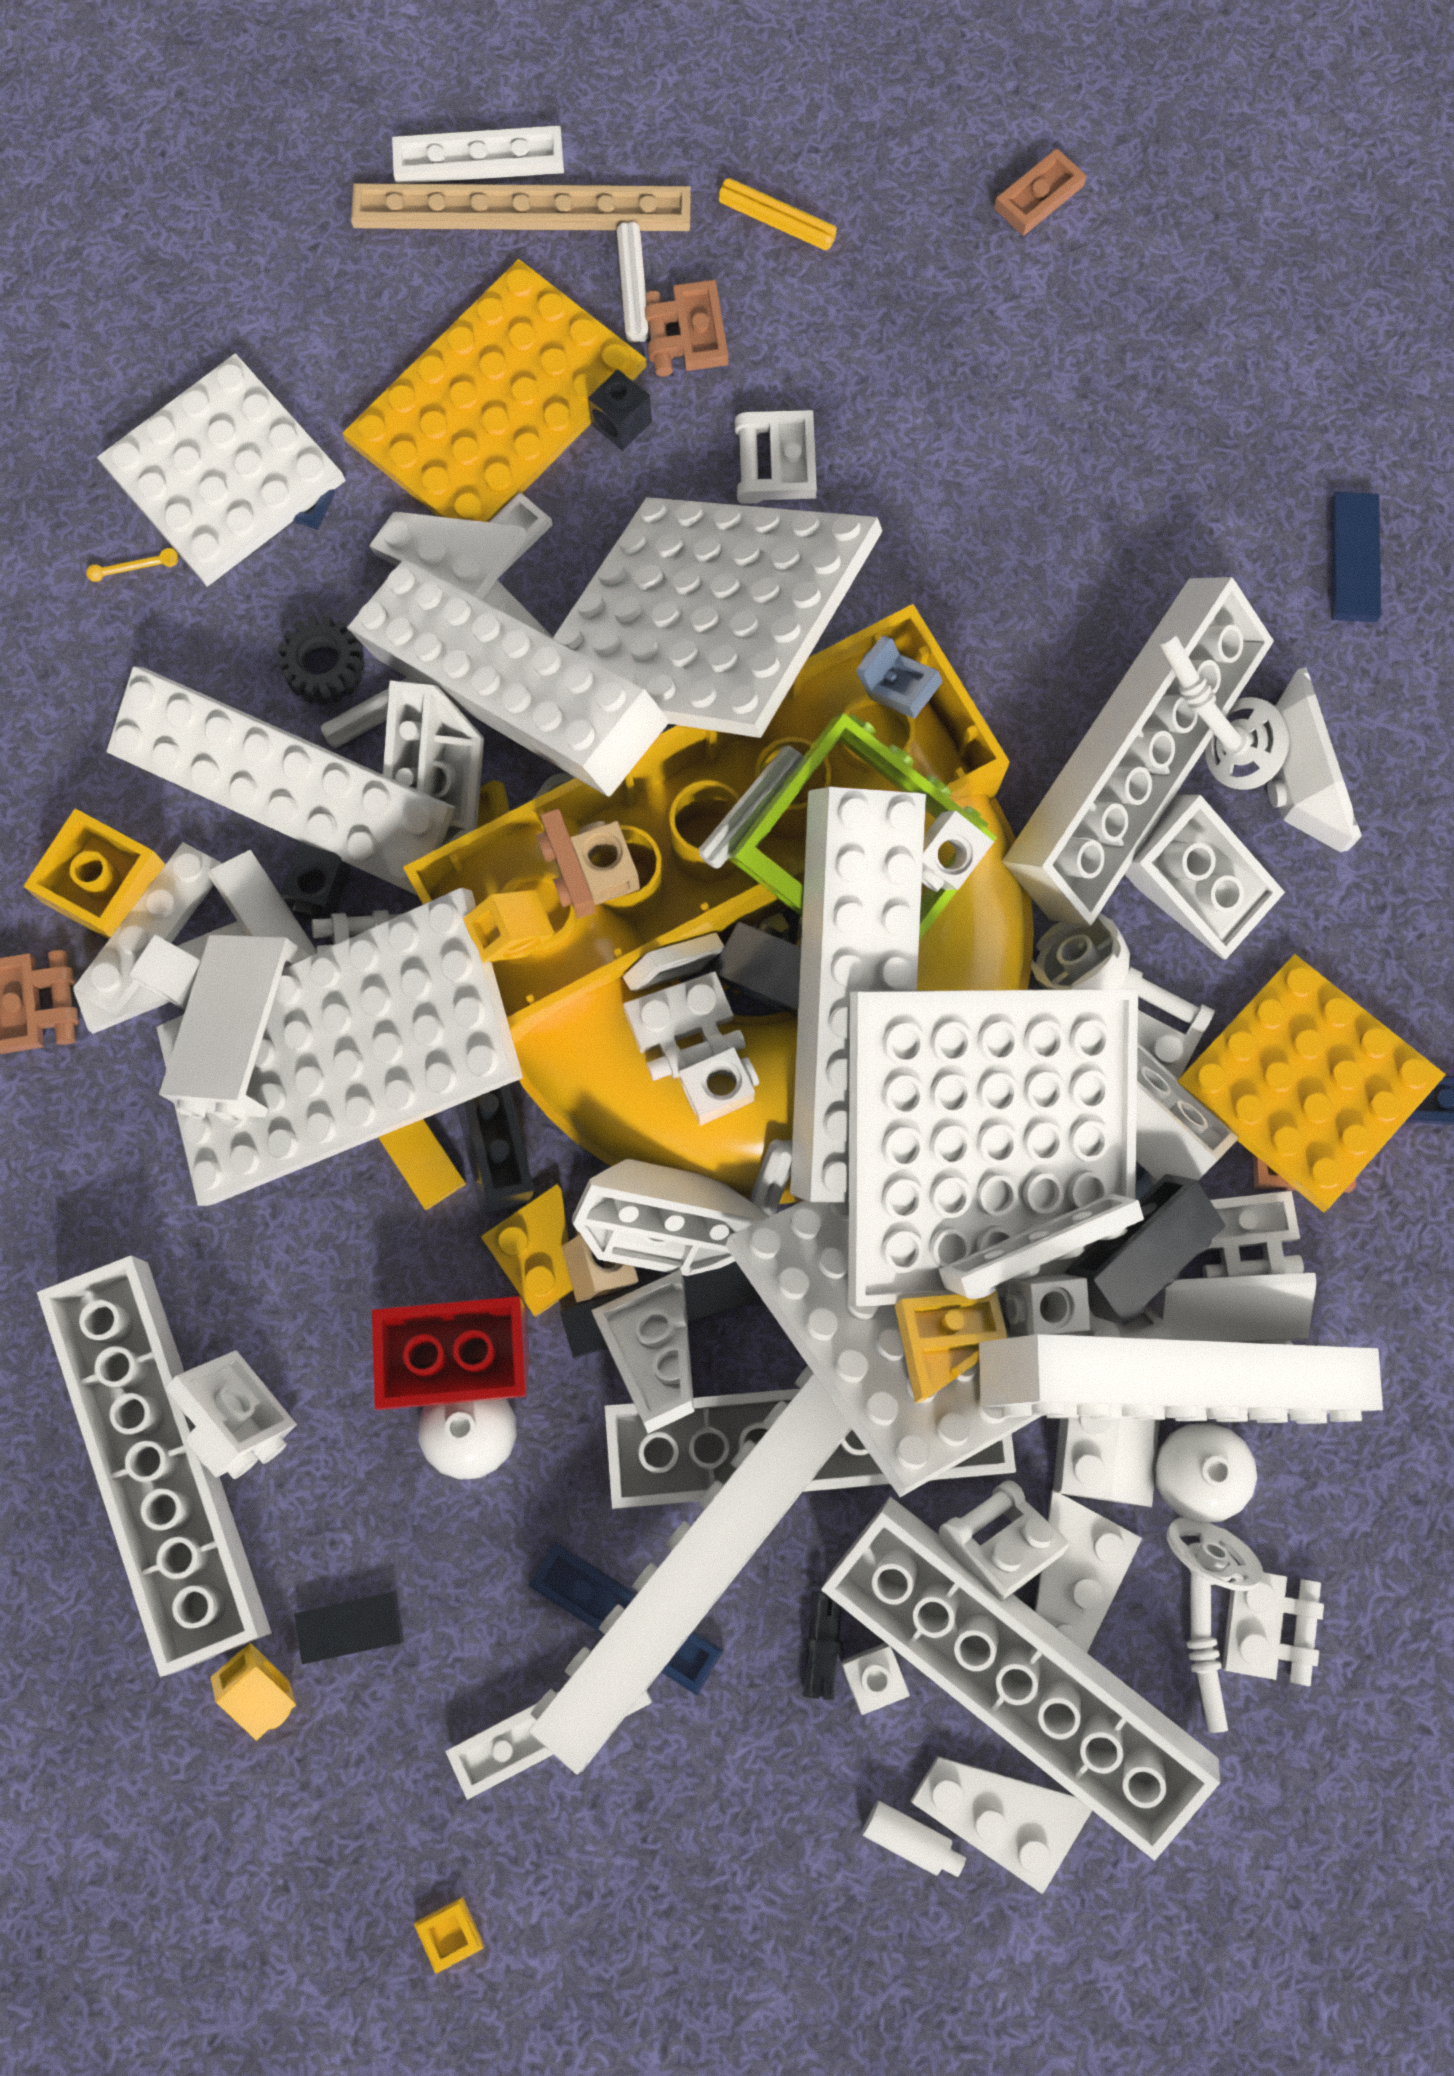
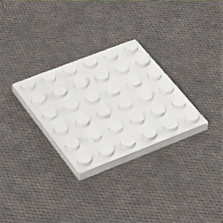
(717, 605)
(981, 1124)
(858, 1353)

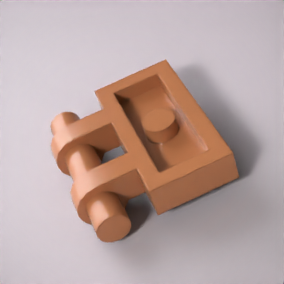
(699, 323)
(20, 1006)

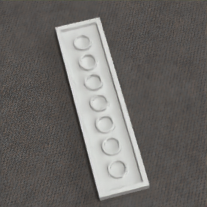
(276, 777)

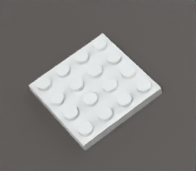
(221, 469)

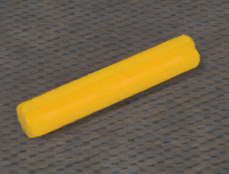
(777, 214)

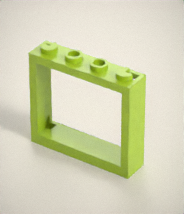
(890, 763)

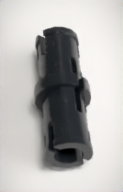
(822, 1647)

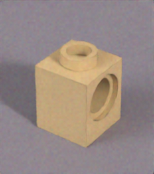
(612, 880)
(590, 1279)

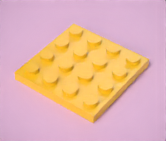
(1310, 1082)

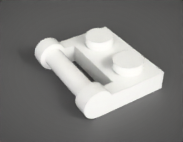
(790, 452)
(1160, 1040)
(1012, 1554)

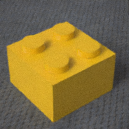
(93, 874)

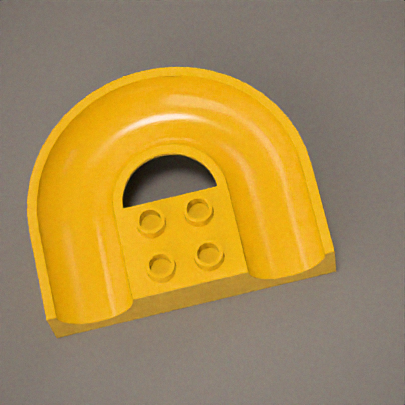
(572, 990)

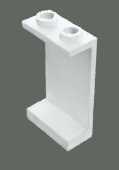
(226, 1025)

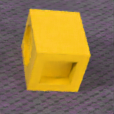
(508, 925)
(253, 1691)

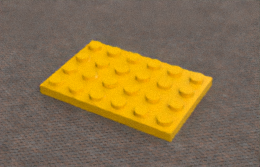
(492, 398)

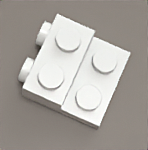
(231, 1414)

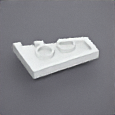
(453, 549)
(651, 1348)
(1084, 1580)
(1005, 1818)

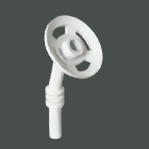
(1234, 738)
(1209, 1566)

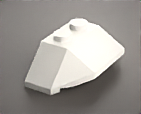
(434, 751)
(1310, 781)
(661, 1218)

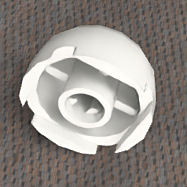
(1082, 956)
(467, 1437)
(1205, 1472)

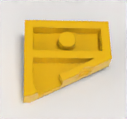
(531, 1250)
(944, 1337)

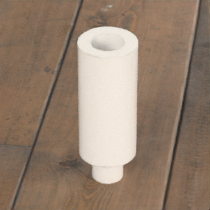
(912, 1840)

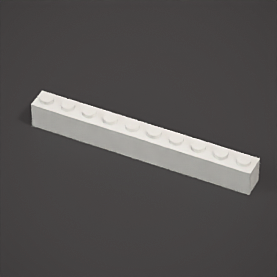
(692, 1576)

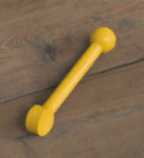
(167, 557)

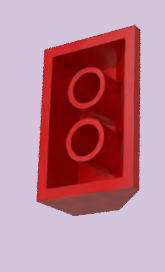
(450, 1353)

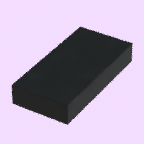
(348, 1627)

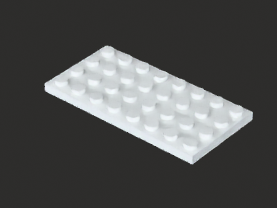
(359, 1049)

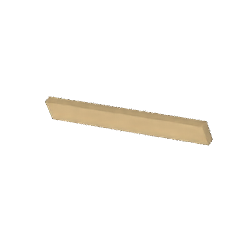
(520, 206)

